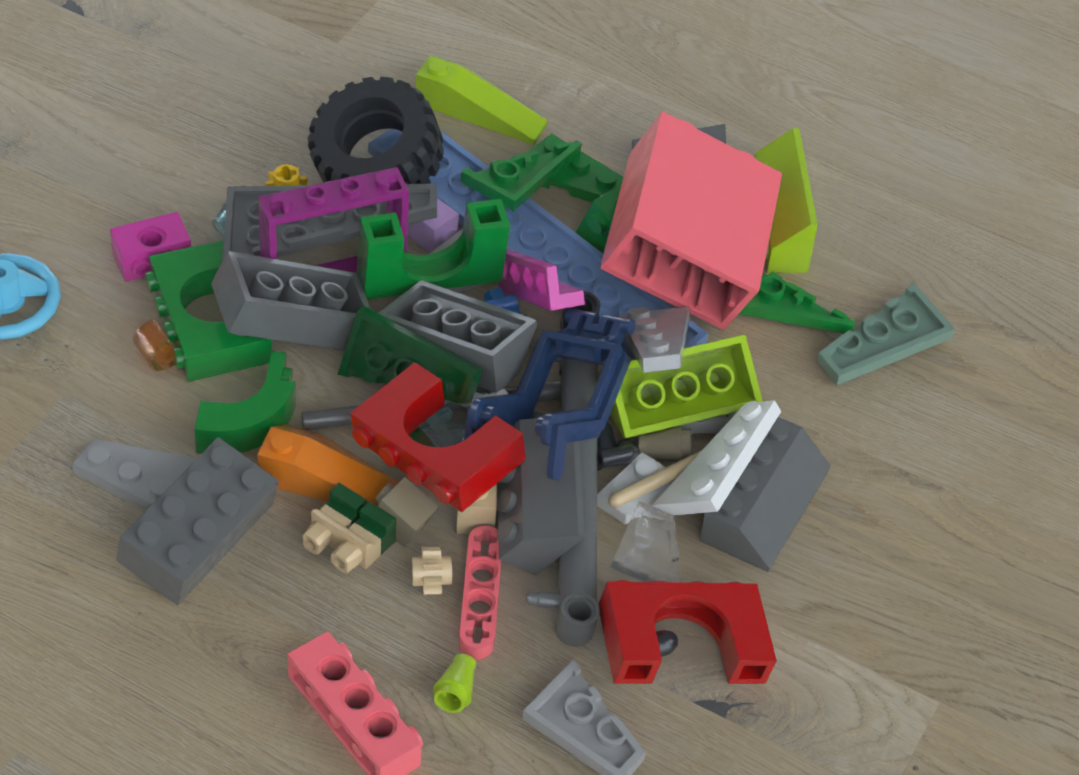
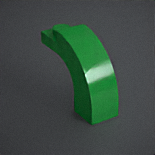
(249, 421)

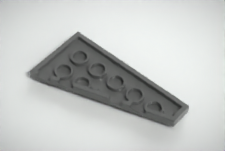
(243, 229)

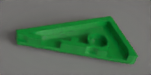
(520, 175)
(793, 305)

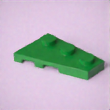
(583, 176)

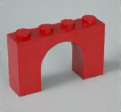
(453, 473)
(726, 610)

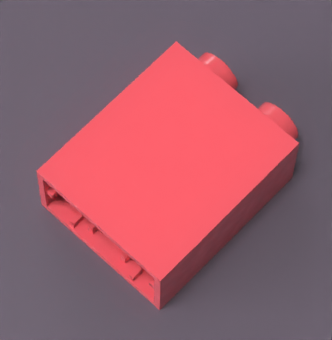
(692, 221)

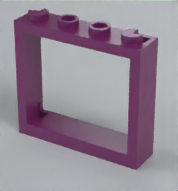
(332, 198)

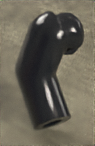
(621, 455)

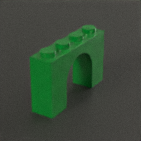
(471, 260)
(200, 345)

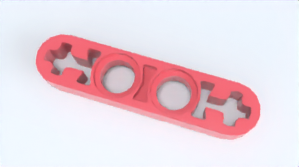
(480, 591)

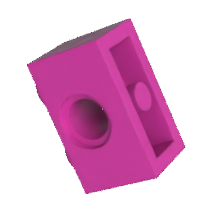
(139, 240)

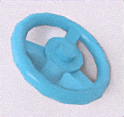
(18, 284)

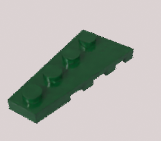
(384, 349)

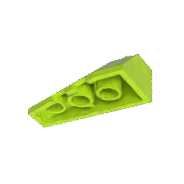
(474, 99)

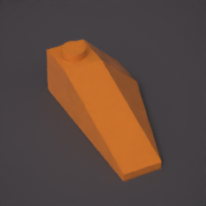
(315, 464)

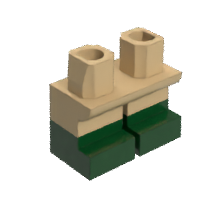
(351, 528)

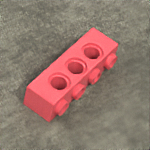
(326, 659)

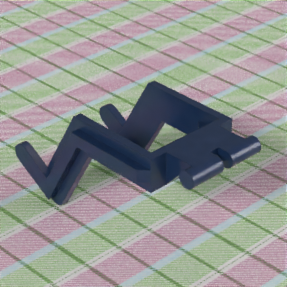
(581, 342)

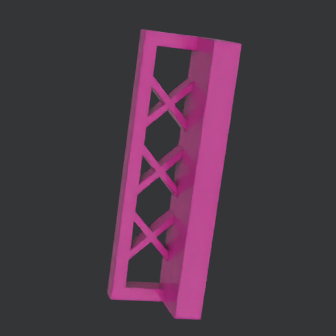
(537, 283)

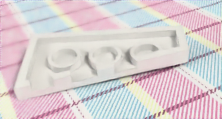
(720, 464)

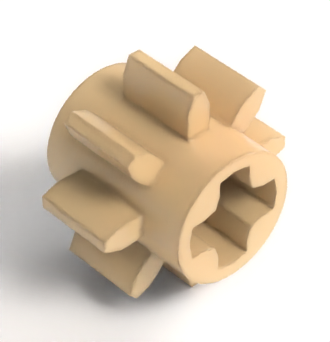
(431, 570)

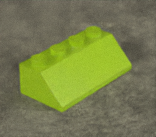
(795, 214)
(710, 384)

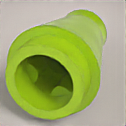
(455, 686)

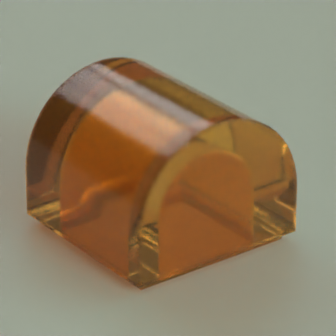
(154, 346)

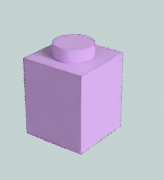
(435, 231)

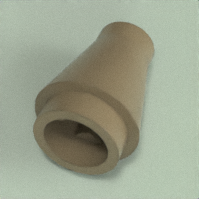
(668, 444)

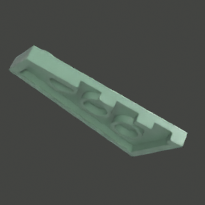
(892, 334)

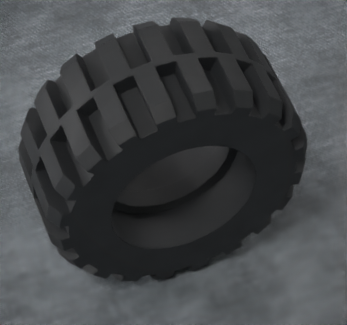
(369, 108)

